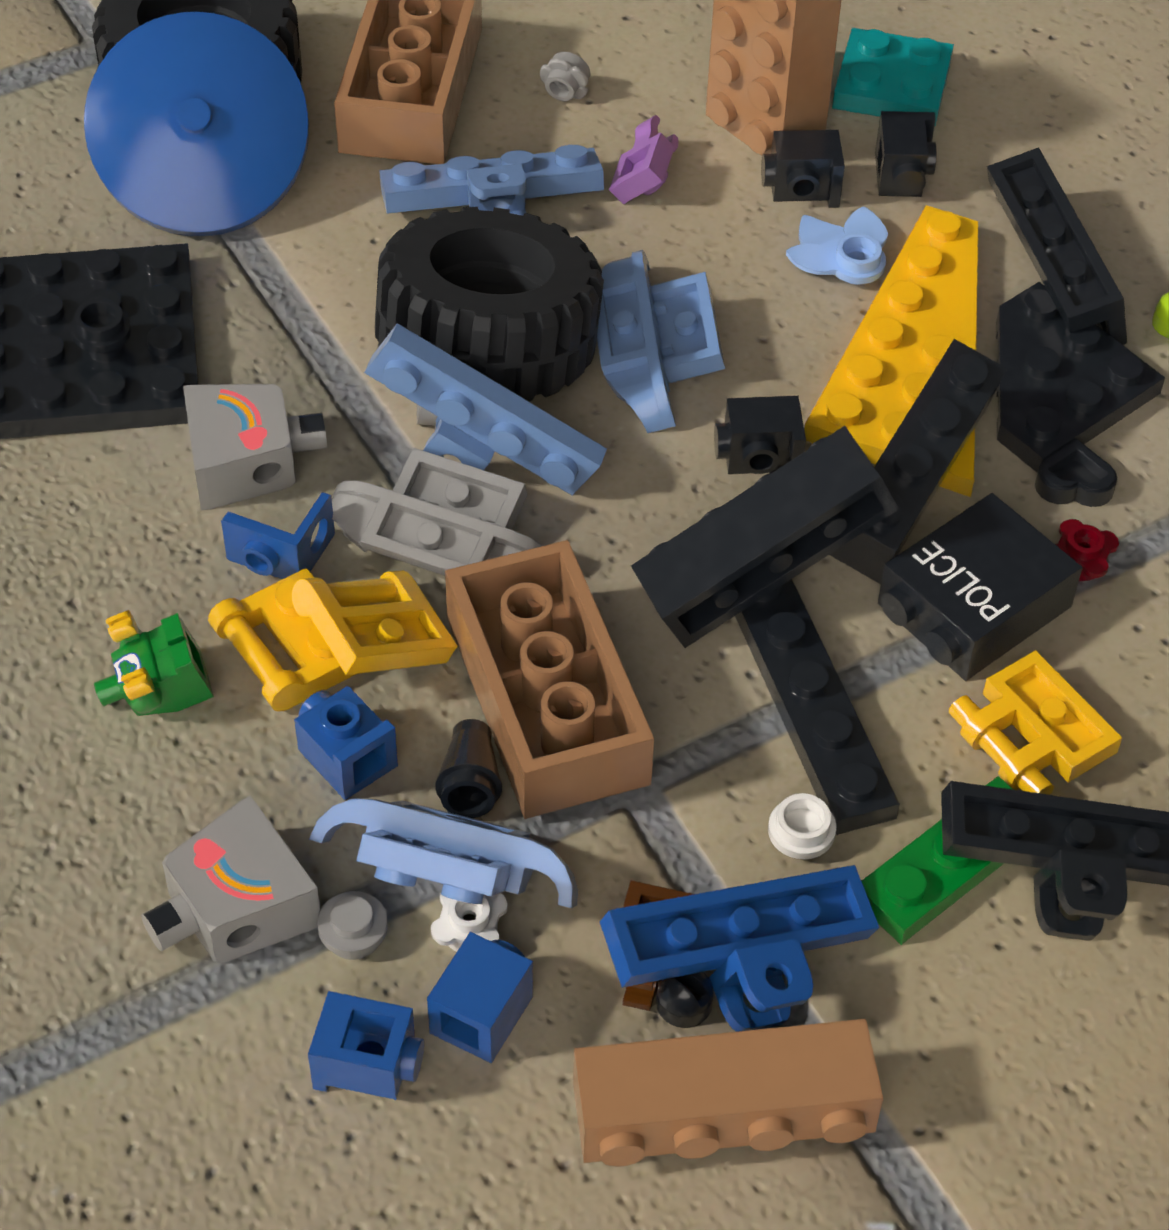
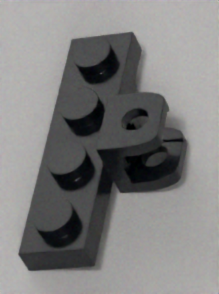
(1079, 844)

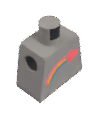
(245, 440)
(234, 888)

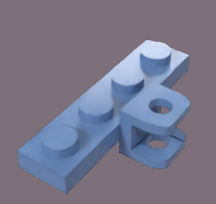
(492, 181)
(482, 415)

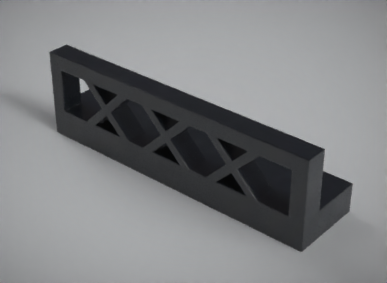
(1058, 244)

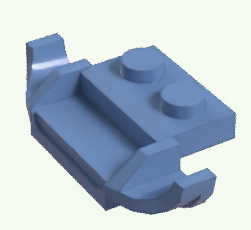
(654, 336)
(446, 848)

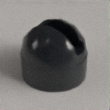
(679, 1005)

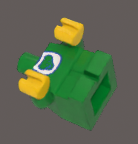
(154, 668)

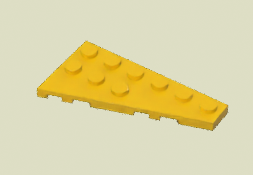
(903, 337)

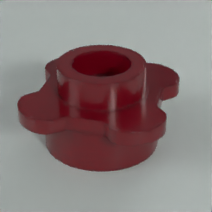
(1087, 547)

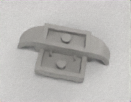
(435, 515)

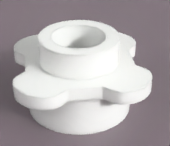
(453, 929)

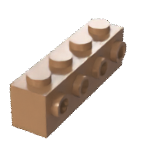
(726, 1092)

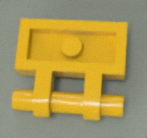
(1047, 713)

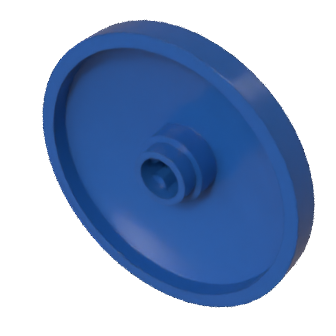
(196, 124)

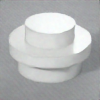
(802, 826)

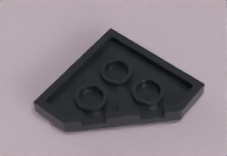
(1061, 381)

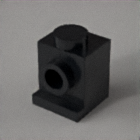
(904, 152)
(805, 166)
(760, 434)

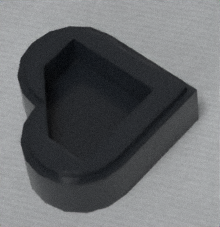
(1077, 476)

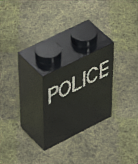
(978, 586)

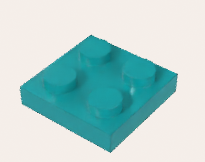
(892, 73)

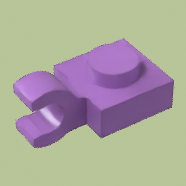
(646, 164)

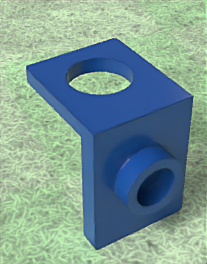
(275, 551)

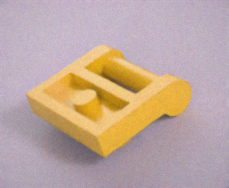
(375, 622)
(294, 633)

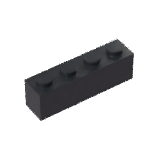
(925, 452)
(764, 536)

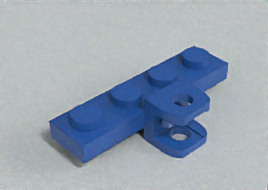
(747, 936)

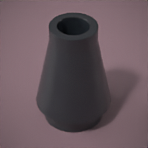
(469, 773)

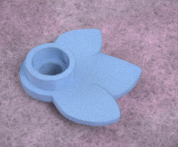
(847, 251)

